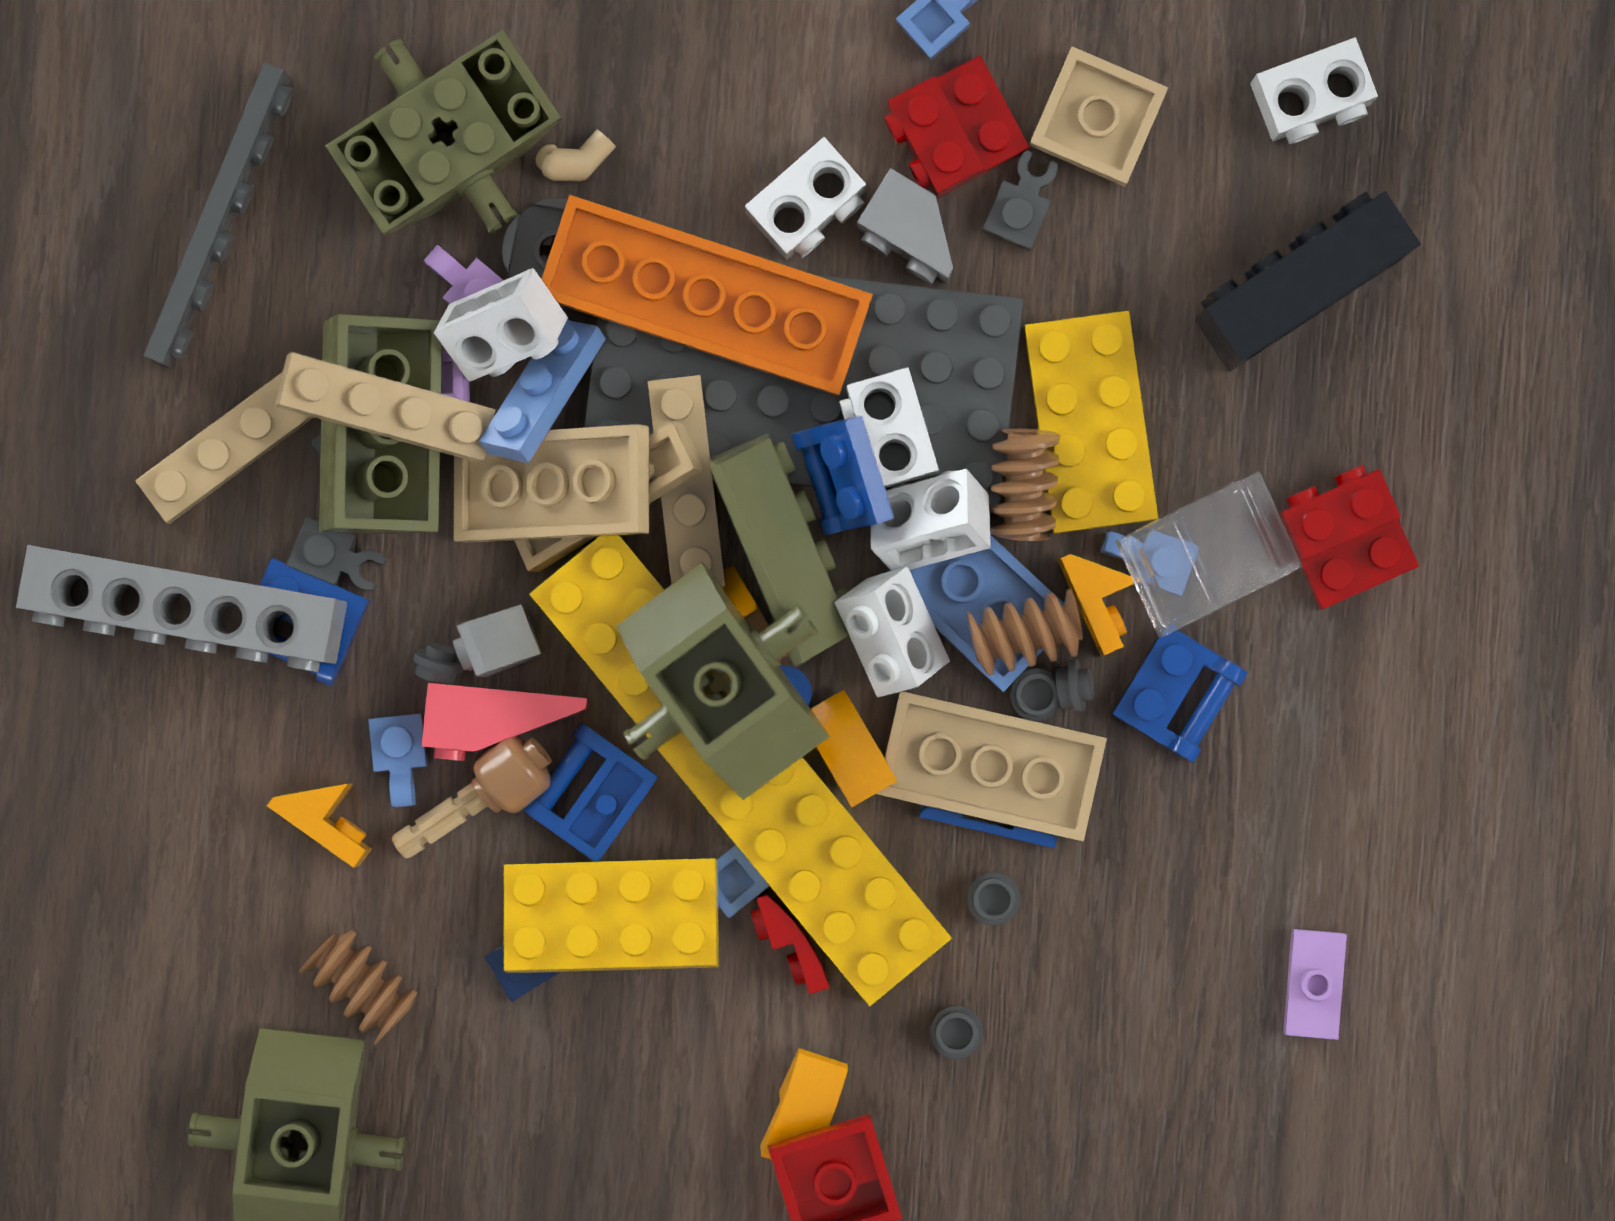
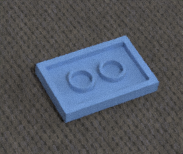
(970, 585)

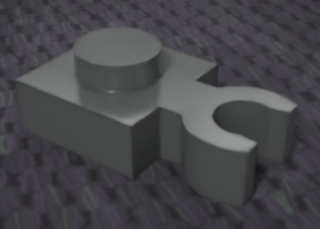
(1019, 209)
(330, 555)

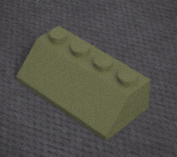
(366, 478)
(778, 539)

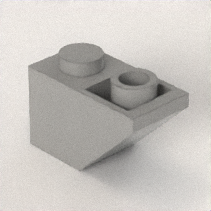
(909, 223)
(497, 642)

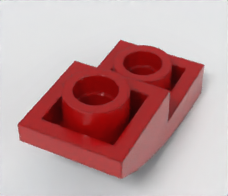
(780, 927)

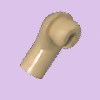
(574, 164)

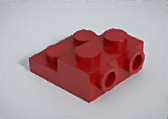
(955, 127)
(1348, 536)
(835, 1174)

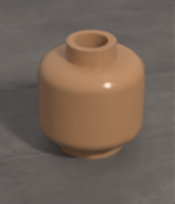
(511, 774)

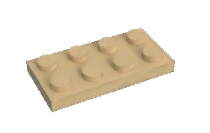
(572, 487)
(993, 766)

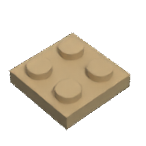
(1098, 116)

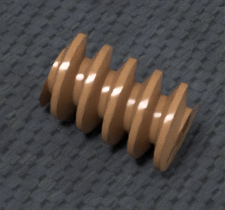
(1025, 484)
(1026, 632)
(359, 983)

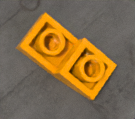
(851, 750)
(806, 1097)

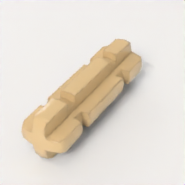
(438, 822)

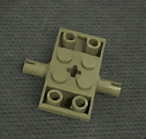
(497, 120)
(741, 734)
(305, 1087)

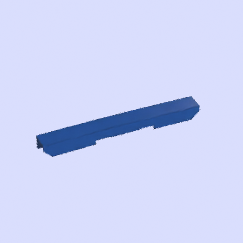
(1016, 833)

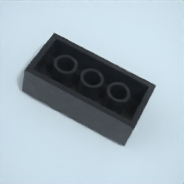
(1314, 276)

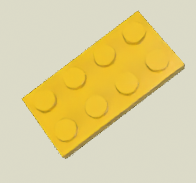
(1092, 398)
(611, 915)

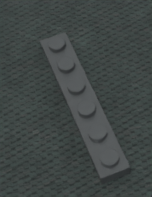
(211, 236)

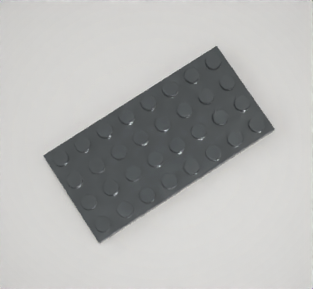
(953, 342)

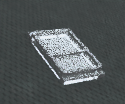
(1208, 554)

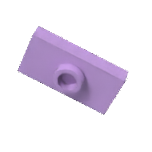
(1315, 984)

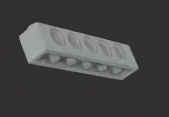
(51, 574)

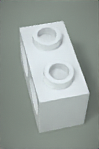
(1308, 80)
(796, 190)
(501, 326)
(902, 427)
(933, 521)
(892, 632)

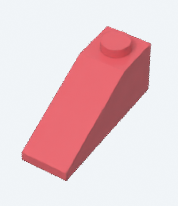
(477, 718)

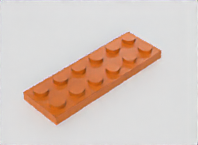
(705, 295)

